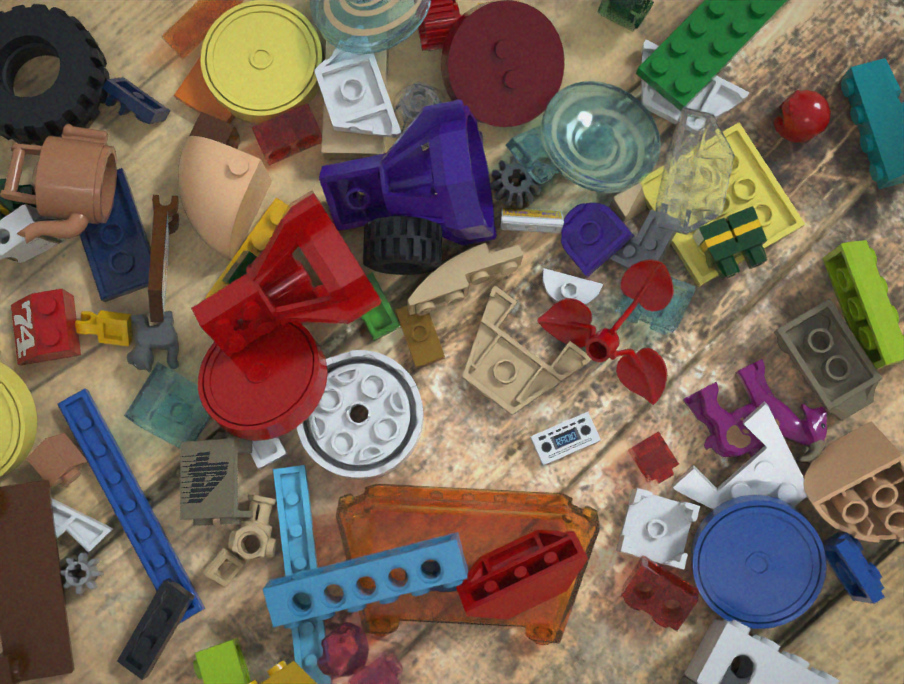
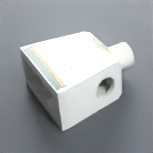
(14, 246)

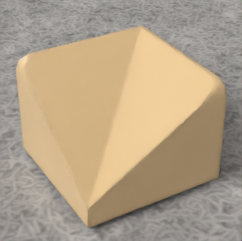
(629, 203)

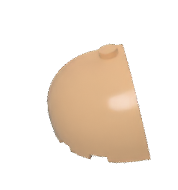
(220, 192)
(860, 485)

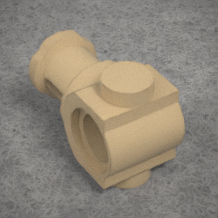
(255, 526)

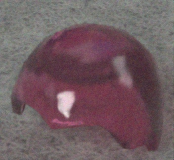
(344, 651)

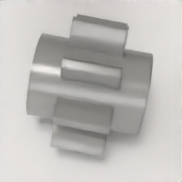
(79, 581)

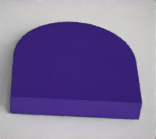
(593, 235)

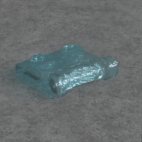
(529, 152)

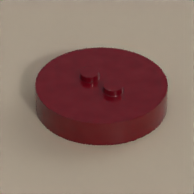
(503, 62)

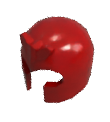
(804, 115)

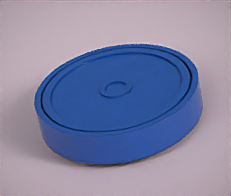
(758, 561)

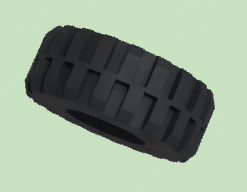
(79, 85)

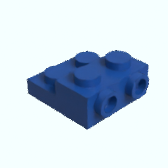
(853, 571)

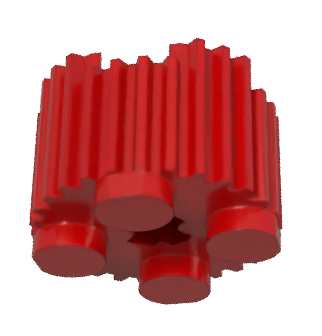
(437, 24)

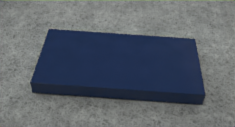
(118, 248)

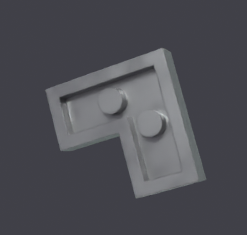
(649, 244)

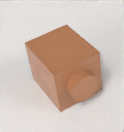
(57, 460)

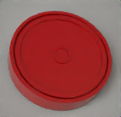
(265, 385)

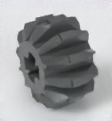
(506, 189)

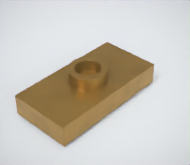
(420, 337)

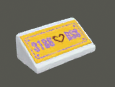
(531, 220)

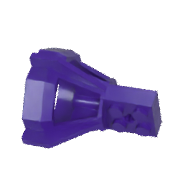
(407, 178)

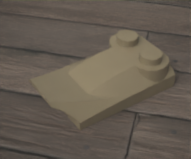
(830, 359)

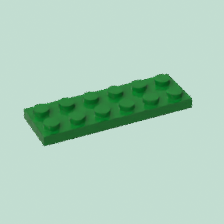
(704, 46)

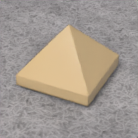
(223, 567)

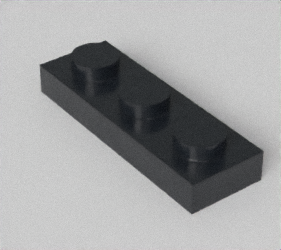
(155, 628)

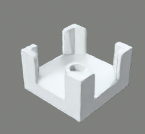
(657, 528)

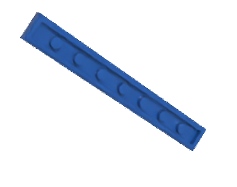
(125, 495)

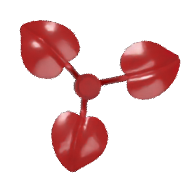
(640, 372)

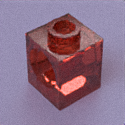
(654, 458)

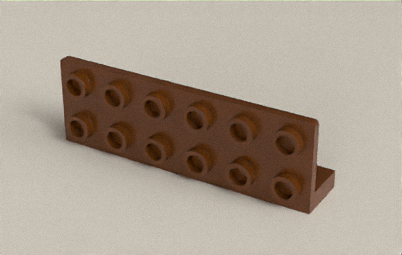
(31, 587)

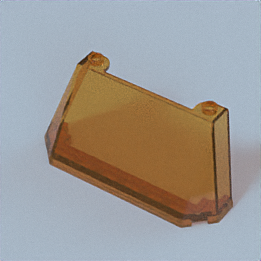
(485, 520)

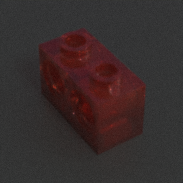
(288, 134)
(664, 587)

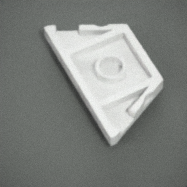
(356, 95)
(716, 98)

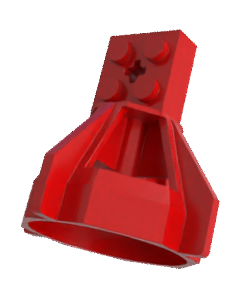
(280, 288)

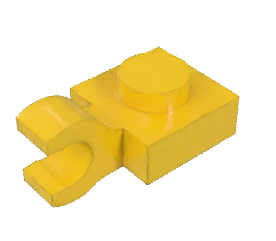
(109, 326)

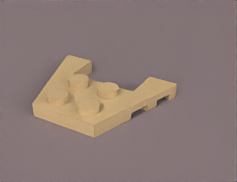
(508, 370)

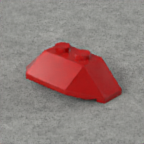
(522, 574)

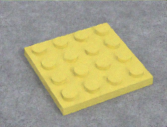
(749, 185)

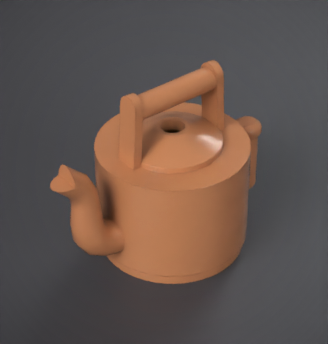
(70, 182)

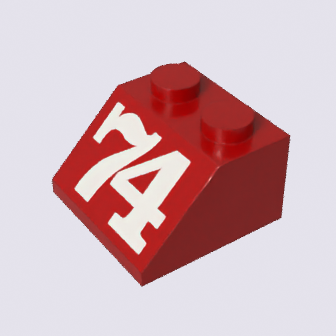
(45, 327)

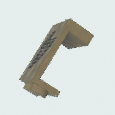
(211, 481)

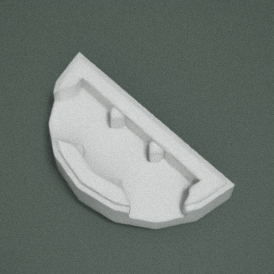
(566, 286)

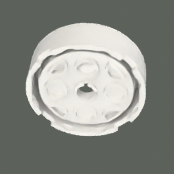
(392, 423)

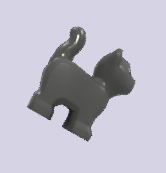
(147, 337)

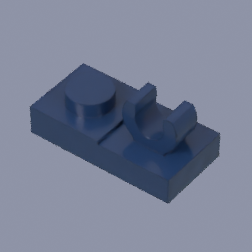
(135, 100)

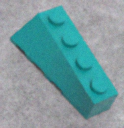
(879, 117)

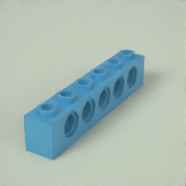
(288, 611)

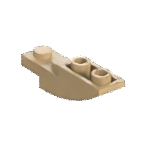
(451, 279)

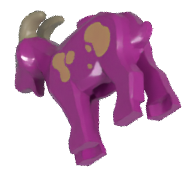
(732, 438)

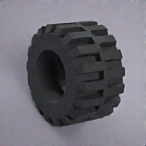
(402, 245)

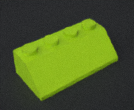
(865, 302)

